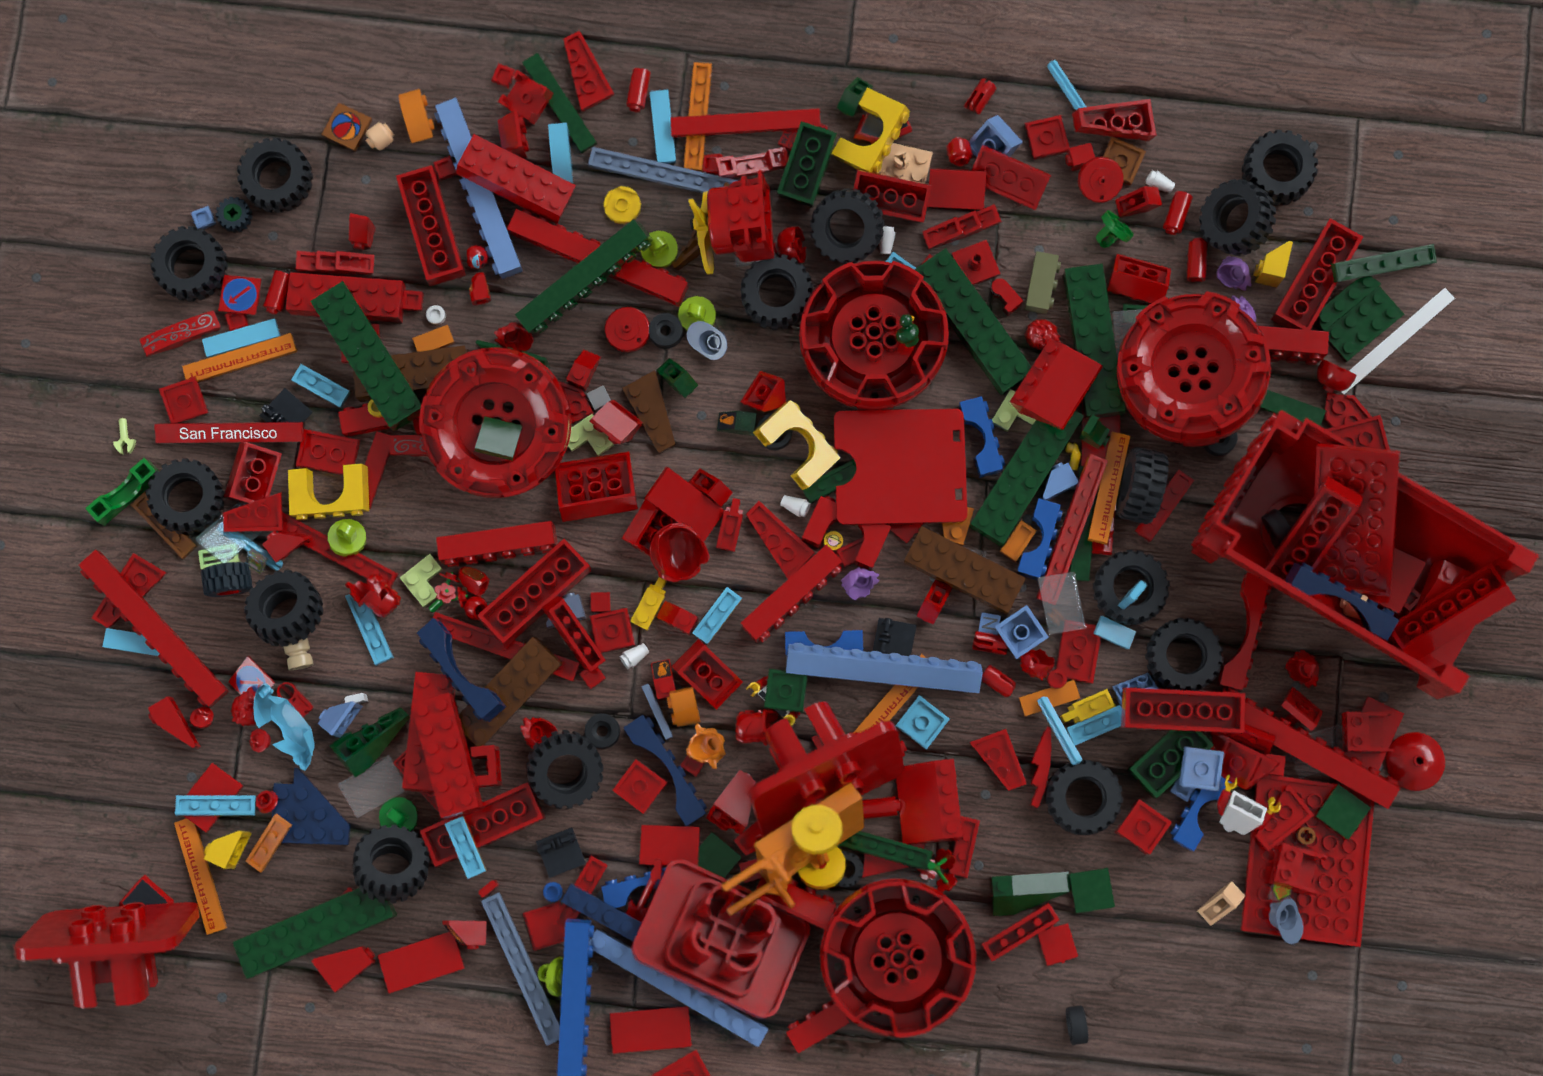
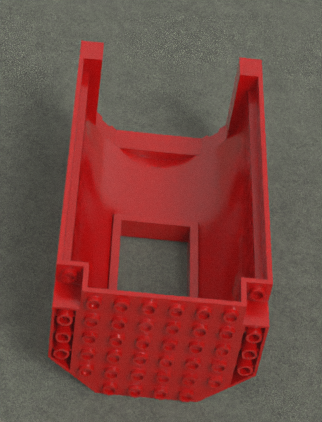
(1423, 528)

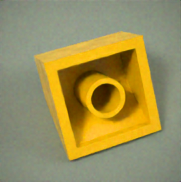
(1273, 266)
(227, 849)

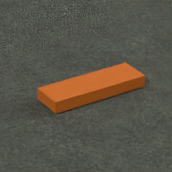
(1056, 696)
(268, 843)

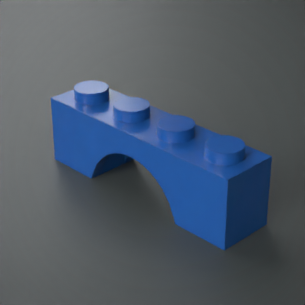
(975, 414)
(1045, 516)
(849, 640)
(1188, 831)
(618, 893)

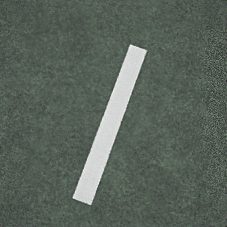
(1400, 335)

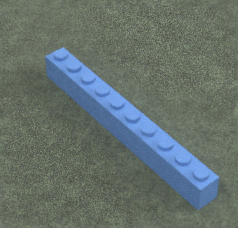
(483, 200)
(884, 668)
(708, 1006)

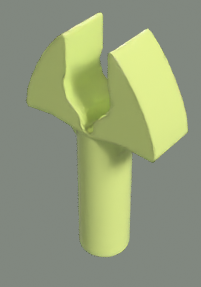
(124, 438)

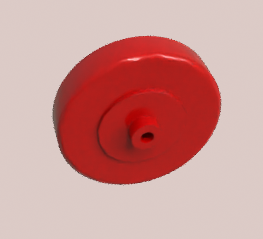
(1100, 179)
(627, 329)

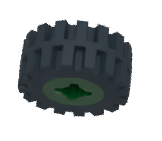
(237, 220)

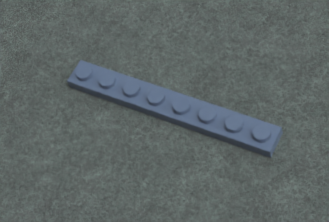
(654, 171)
(522, 968)

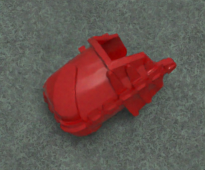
(375, 595)
(753, 726)

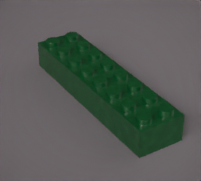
(584, 277)
(975, 323)
(1094, 337)
(368, 356)
(1022, 479)
(310, 931)

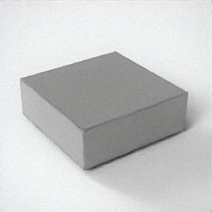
(598, 397)

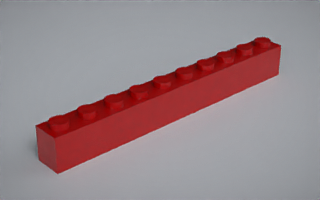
(576, 248)
(153, 628)
(1321, 756)

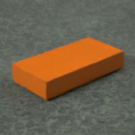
(434, 339)
(1018, 541)

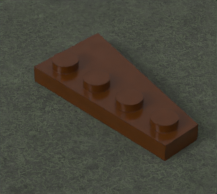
(650, 408)

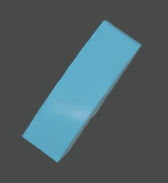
(560, 151)

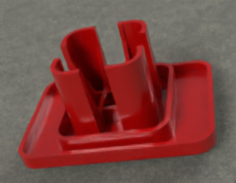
(804, 779)
(109, 945)
(731, 958)

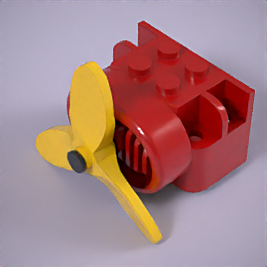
(735, 221)

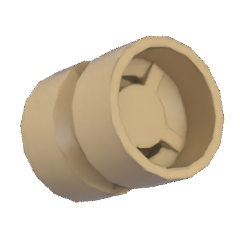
(298, 655)

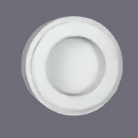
(435, 315)

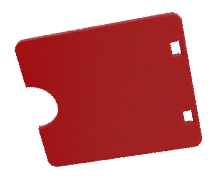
(902, 466)

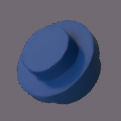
(552, 891)

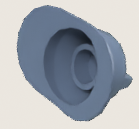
(707, 340)
(1287, 920)

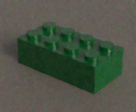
(807, 164)
(1163, 761)

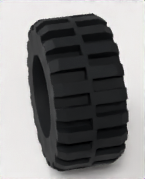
(1291, 147)
(264, 154)
(1253, 231)
(829, 243)
(175, 244)
(767, 269)
(172, 476)
(1142, 485)
(1145, 566)
(297, 622)
(1208, 645)
(1103, 779)
(571, 792)
(390, 841)

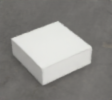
(358, 698)

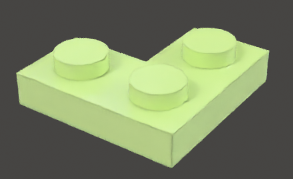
(1007, 413)
(585, 432)
(417, 580)

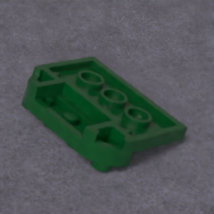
(1357, 316)

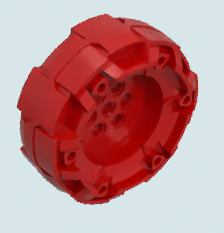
(1188, 327)
(852, 371)
(461, 395)
(854, 941)

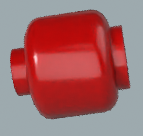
(959, 151)

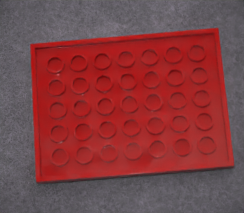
(1341, 879)

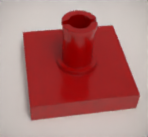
(977, 262)
(1301, 709)

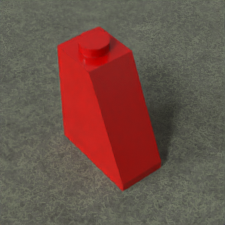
(344, 966)

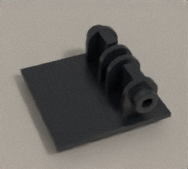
(285, 409)
(894, 637)
(560, 852)

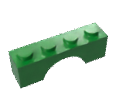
(111, 504)

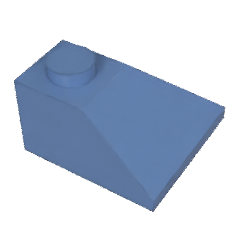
(1021, 631)
(339, 717)

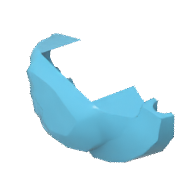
(295, 730)

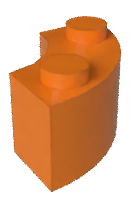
(415, 115)
(684, 707)

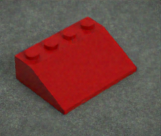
(1055, 384)
(595, 486)
(929, 803)

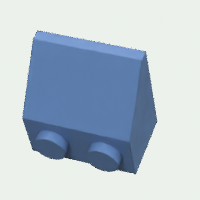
(997, 136)

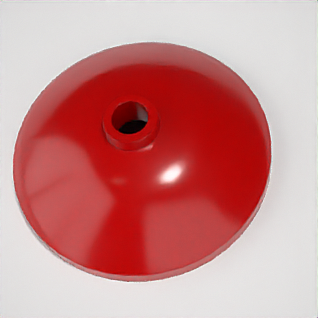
(1403, 766)

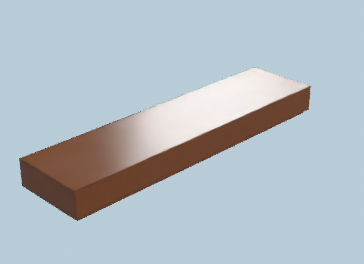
(178, 542)

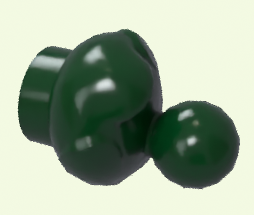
(908, 332)

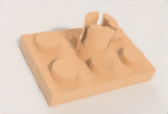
(907, 163)

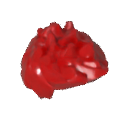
(1040, 332)
(514, 337)
(1037, 663)
(1303, 668)
(243, 708)
(535, 729)

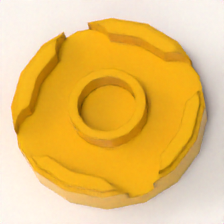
(622, 205)

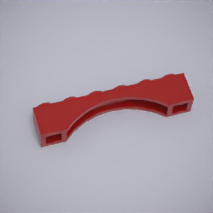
(1253, 594)

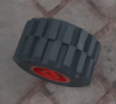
(226, 579)

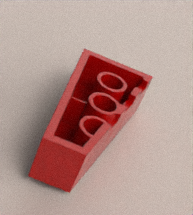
(1119, 120)

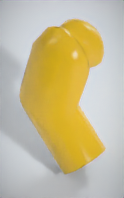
(1075, 455)

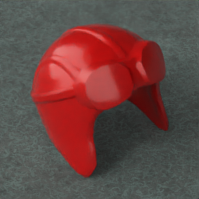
(678, 552)

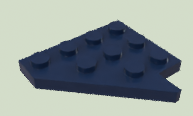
(310, 813)

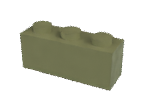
(1042, 282)

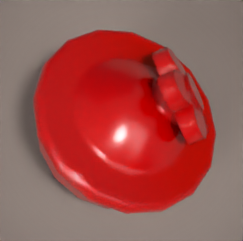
(202, 717)
(259, 740)
(266, 801)

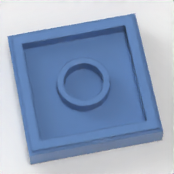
(1201, 768)

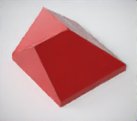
(765, 392)

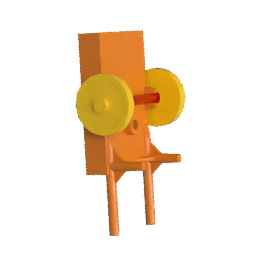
(805, 847)

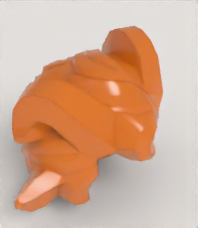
(706, 746)

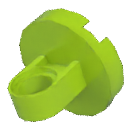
(662, 250)
(695, 310)
(346, 537)
(553, 976)

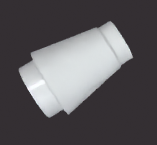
(1157, 179)
(887, 240)
(797, 506)
(633, 656)

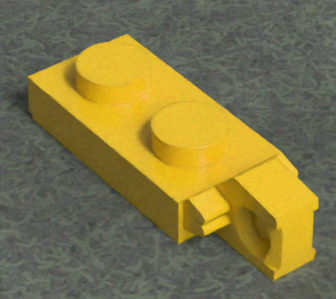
(649, 605)
(1089, 707)

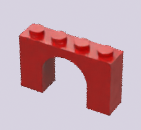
(826, 515)

